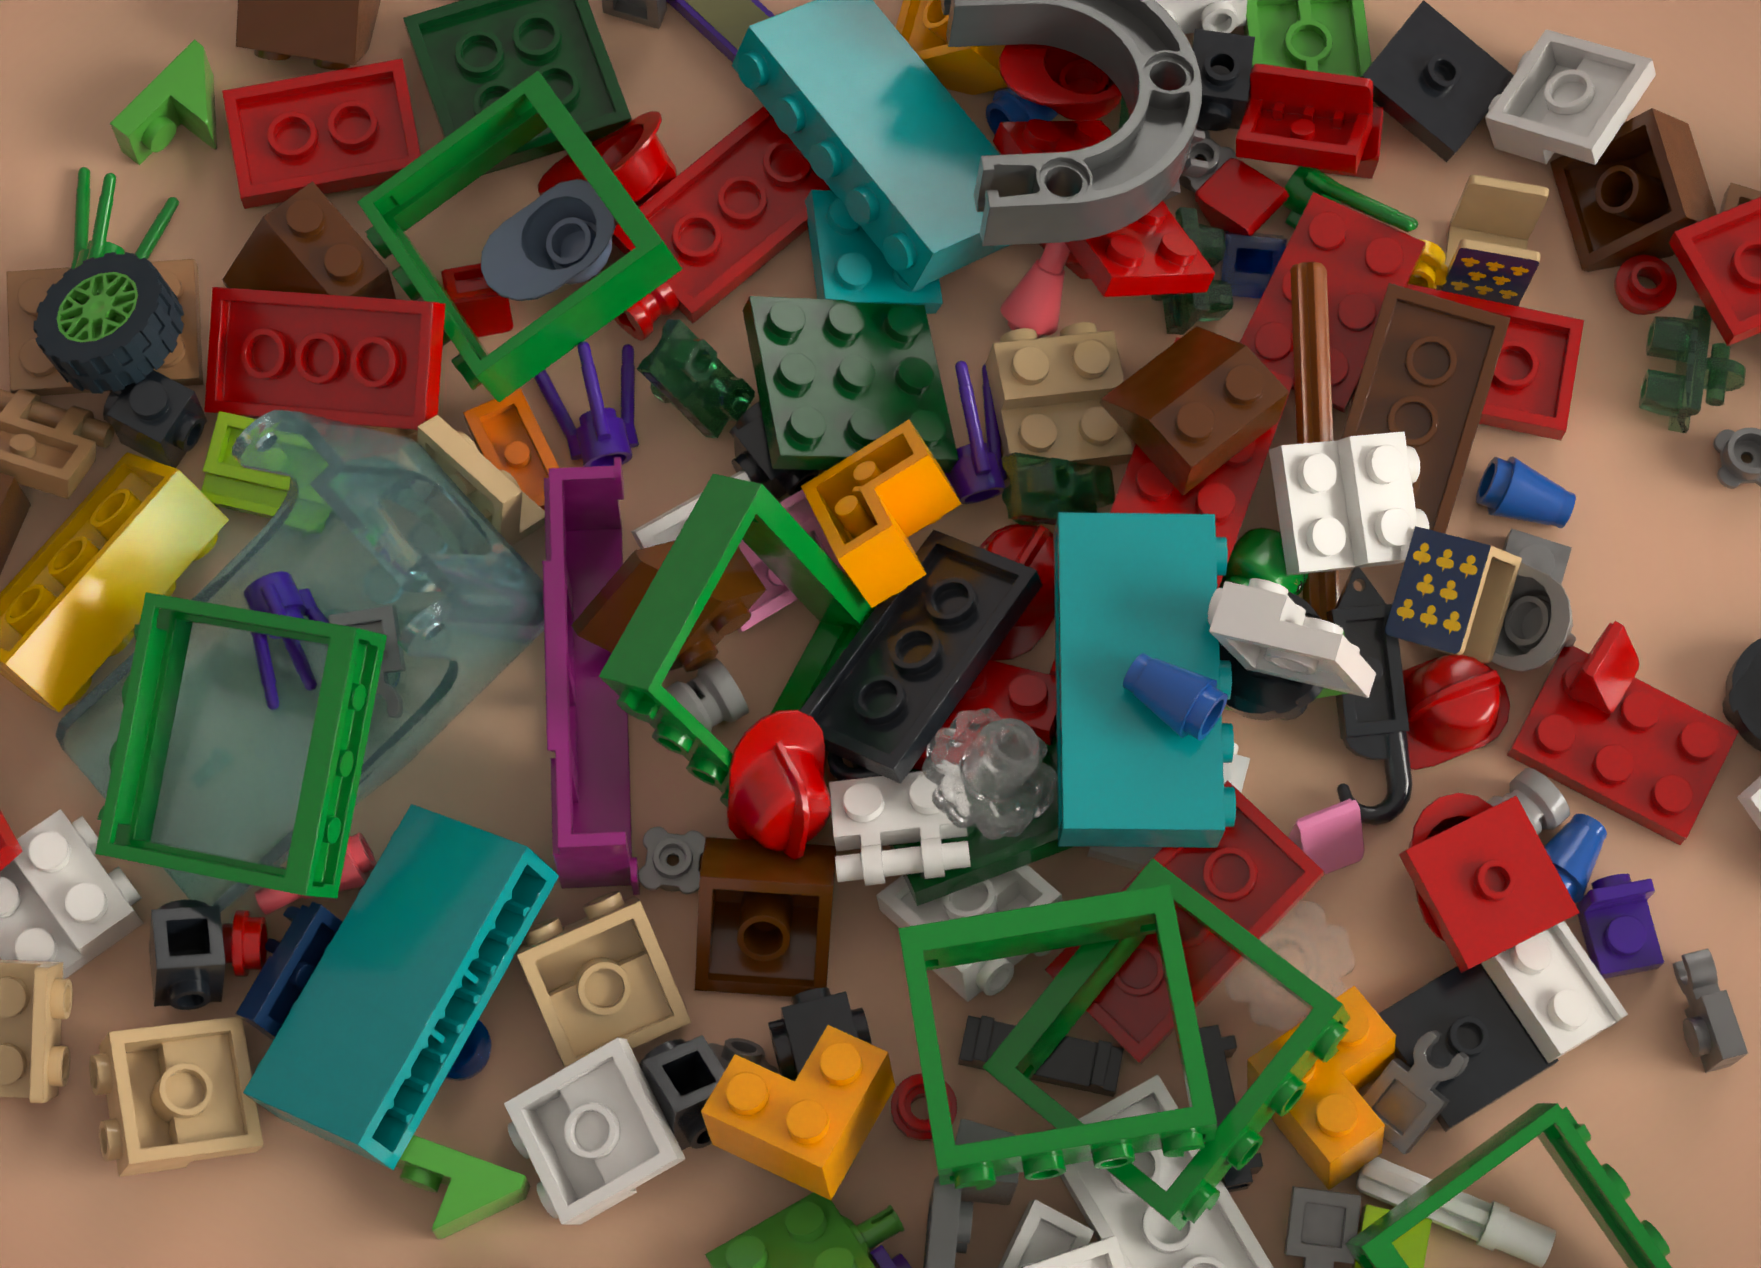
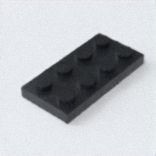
(919, 655)

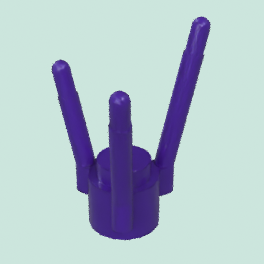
(600, 430)
(979, 469)
(279, 595)

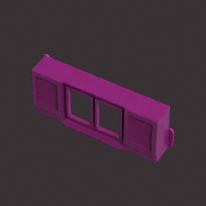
(581, 710)

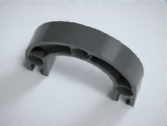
(1112, 182)

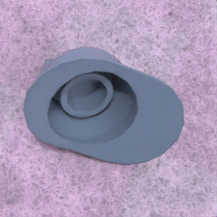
(549, 243)

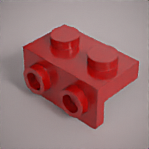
(1306, 118)

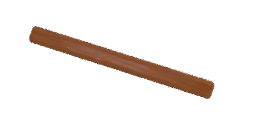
(1313, 392)

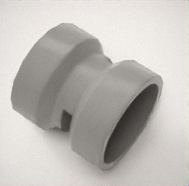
(711, 695)
(1539, 798)

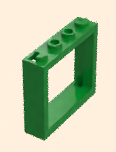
(462, 160)
(672, 604)
(331, 764)
(1046, 929)
(1237, 1136)
(1565, 1141)

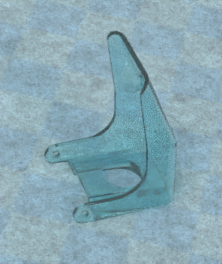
(362, 530)

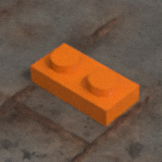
(513, 442)

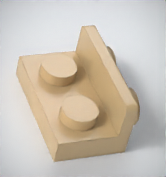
(487, 487)
(31, 1013)

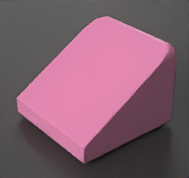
(1331, 836)

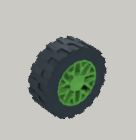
(108, 322)

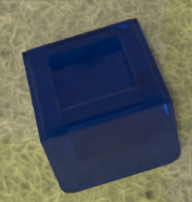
(1250, 262)

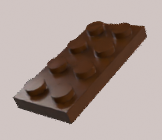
(1431, 380)

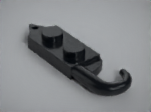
(1377, 724)

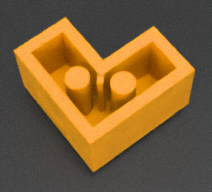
(875, 504)
(1331, 1120)
(807, 1125)

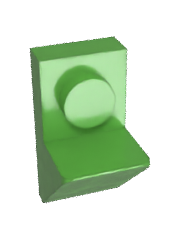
(175, 97)
(474, 1185)

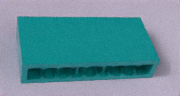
(874, 130)
(1121, 592)
(402, 985)

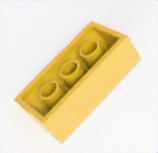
(92, 575)

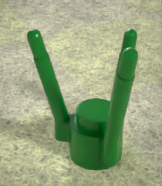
(1310, 180)
(98, 245)

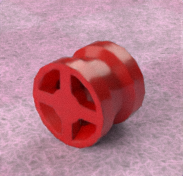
(640, 317)

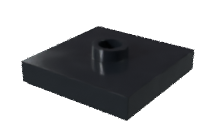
(1435, 81)
(1472, 1021)

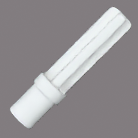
(1487, 1223)

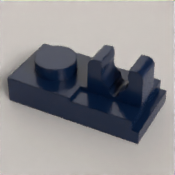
(288, 967)

